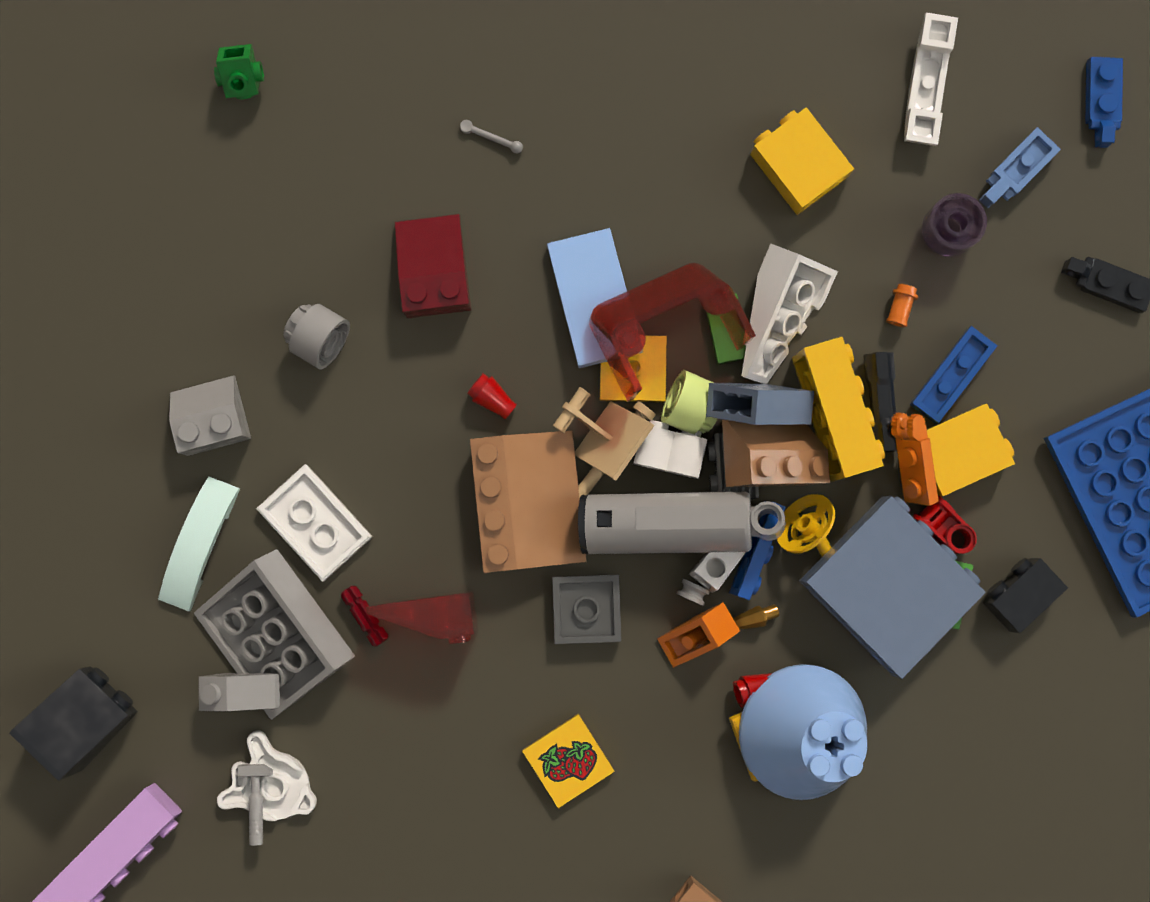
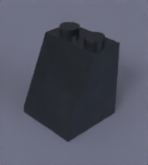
(74, 722)

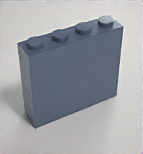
(893, 585)

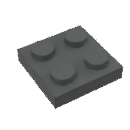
(586, 609)

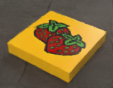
(568, 760)

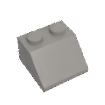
(207, 416)

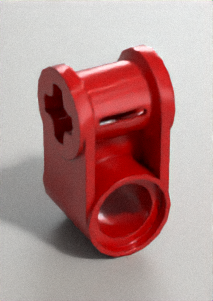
(945, 523)

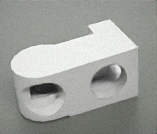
(715, 568)

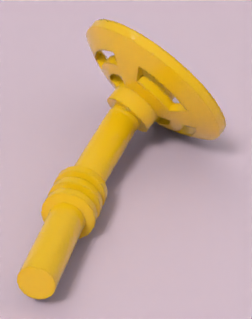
(808, 525)

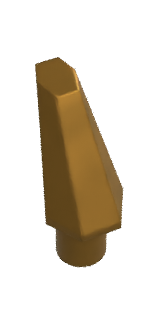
(756, 617)

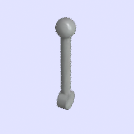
(467, 127)

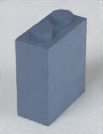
(760, 404)

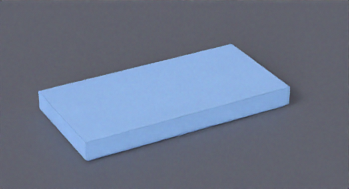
(586, 275)

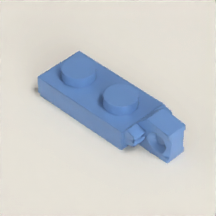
(1020, 167)

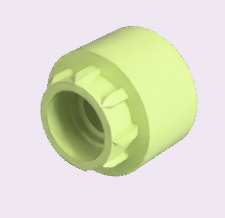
(687, 404)

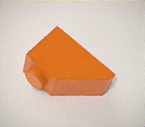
(698, 635)

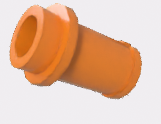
(902, 305)

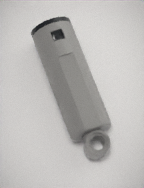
(673, 522)

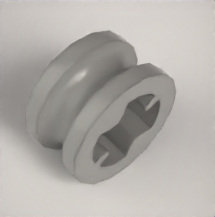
(693, 592)

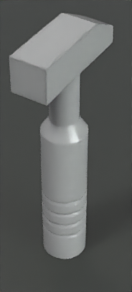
(255, 799)

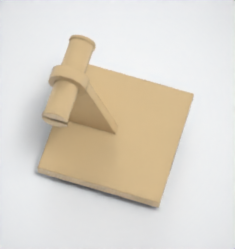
(611, 438)

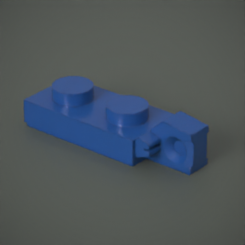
(1104, 98)

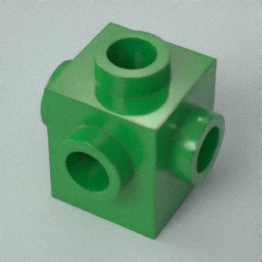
(238, 71)

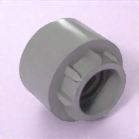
(316, 334)

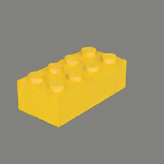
(838, 408)

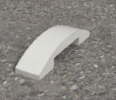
(928, 79)

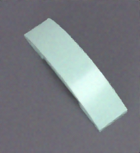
(196, 543)

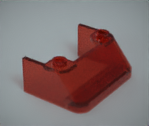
(619, 319)

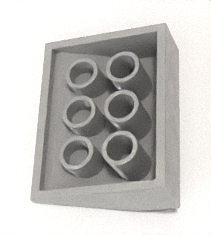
(274, 626)

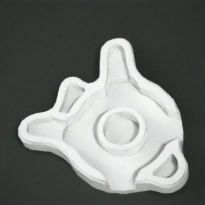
(283, 793)

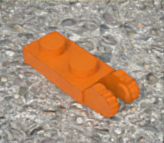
(915, 459)

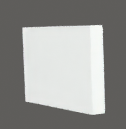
(314, 522)

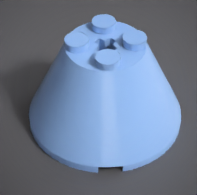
(803, 732)

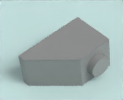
(239, 691)

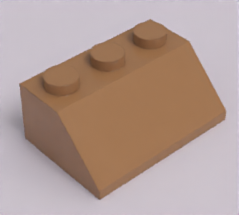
(773, 455)

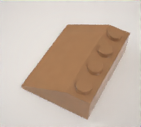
(527, 500)

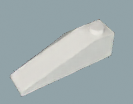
(783, 300)

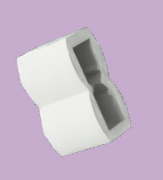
(672, 451)

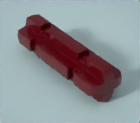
(368, 623)

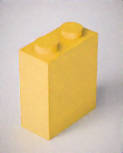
(800, 160)
(968, 449)

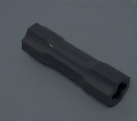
(880, 378)

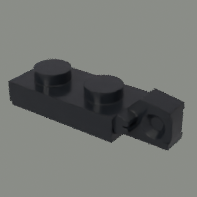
(1110, 282)

